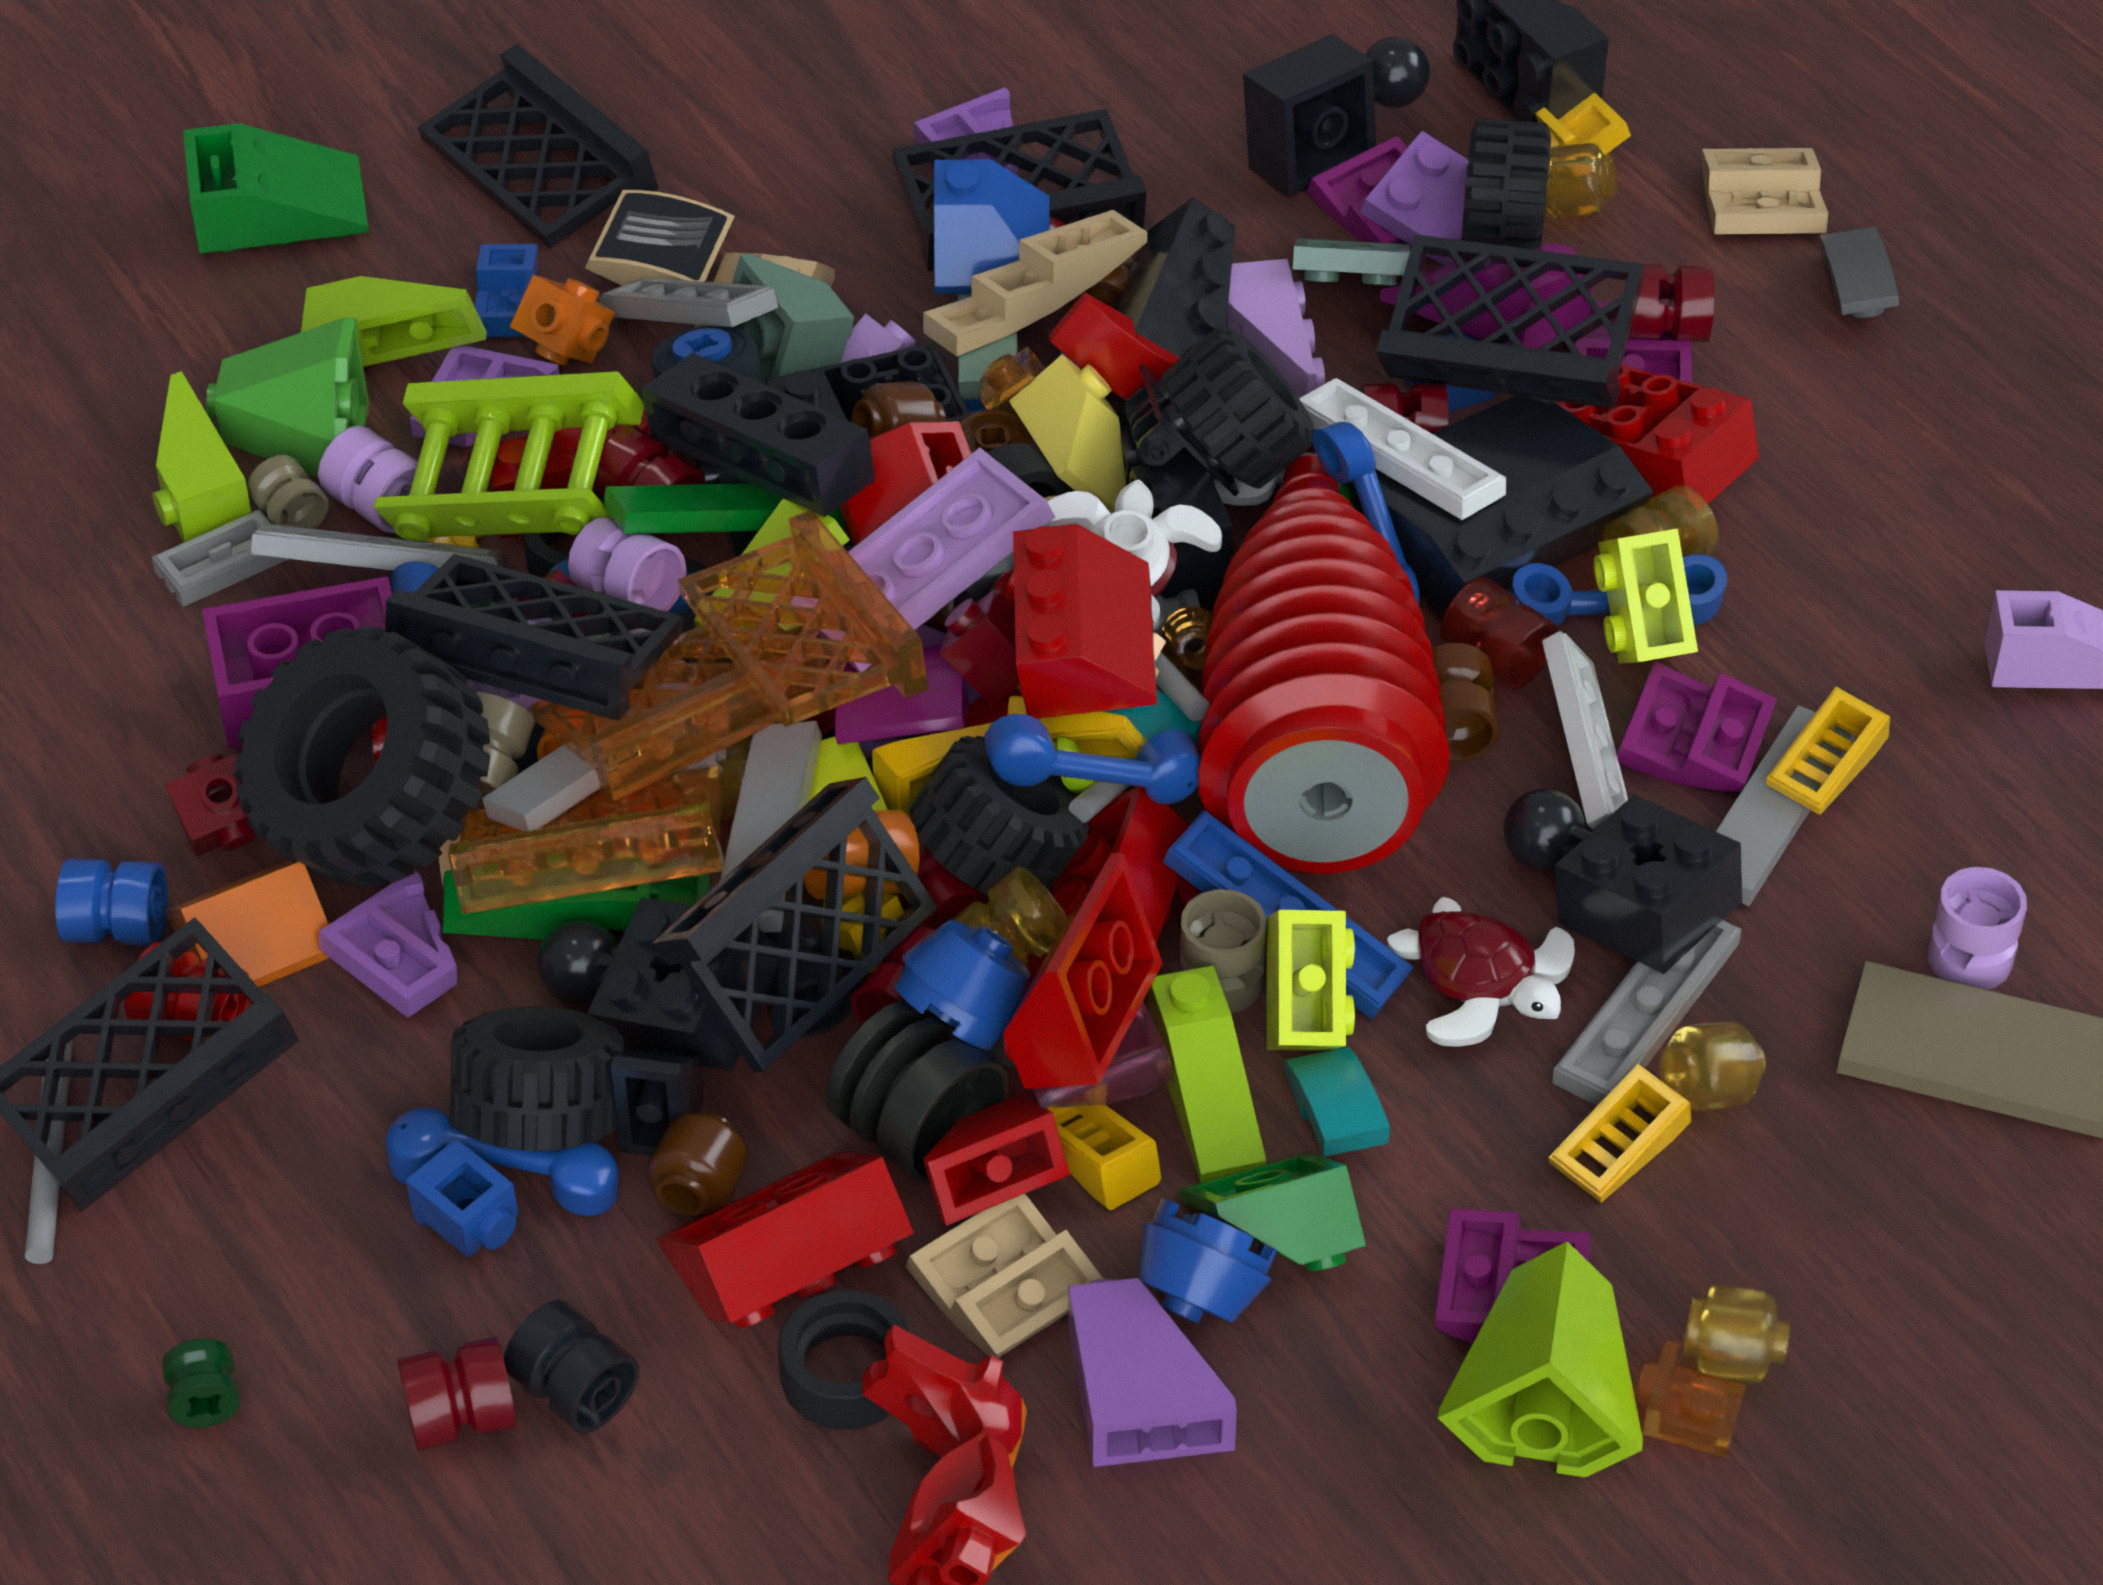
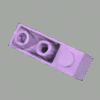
(1269, 313)
(2044, 641)

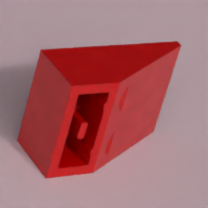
(1677, 431)

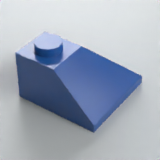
(980, 220)

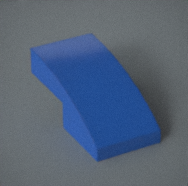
(502, 279)

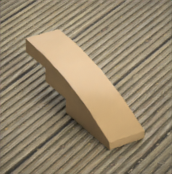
(1048, 275)

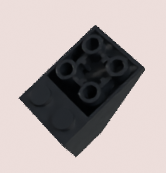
(1531, 54)
(841, 385)

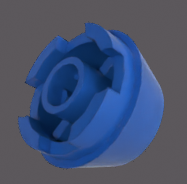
(965, 981)
(1201, 1264)

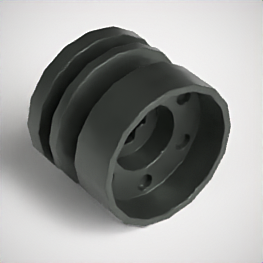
(909, 1083)

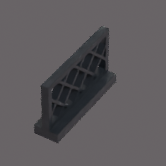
(579, 126)
(1077, 202)
(1502, 367)
(536, 659)
(757, 885)
(181, 1090)

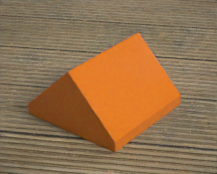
(261, 921)

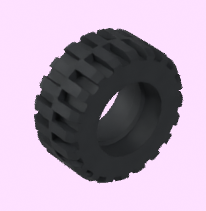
(308, 727)

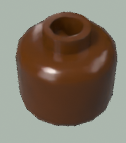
(894, 405)
(697, 1164)

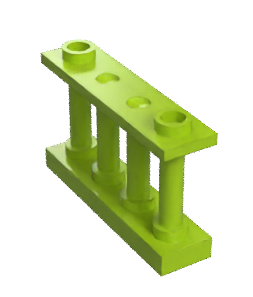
(492, 410)

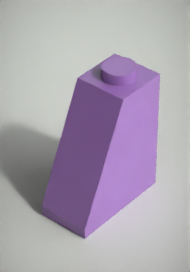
(1142, 1379)

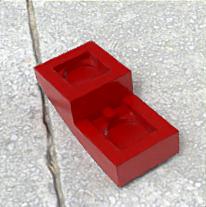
(1107, 342)

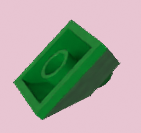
(1290, 1204)

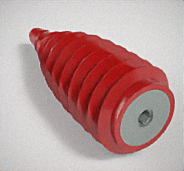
(1319, 688)

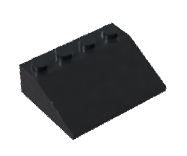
(1558, 498)

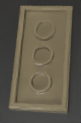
(1976, 1048)

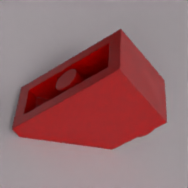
(994, 1158)

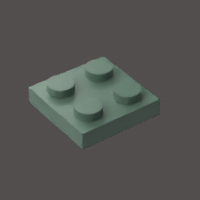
(1327, 258)

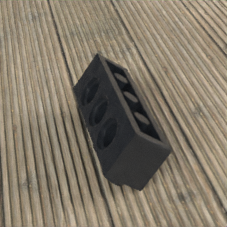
(759, 434)

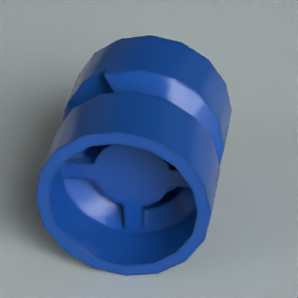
(101, 902)

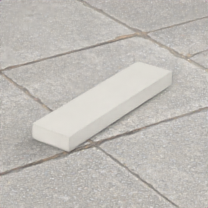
(1409, 451)
(1585, 729)

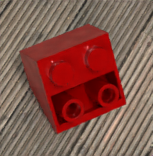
(904, 467)

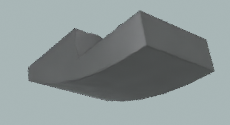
(1859, 272)

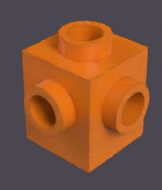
(563, 319)

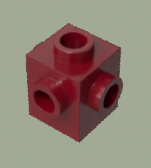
(199, 805)

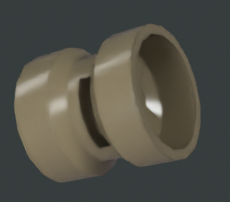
(287, 494)

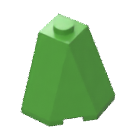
(292, 394)

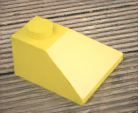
(1075, 428)

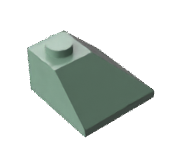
(806, 328)

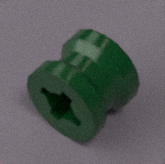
(200, 1383)

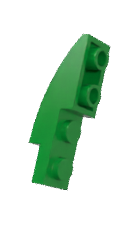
(536, 919)

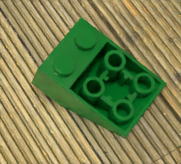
(269, 189)

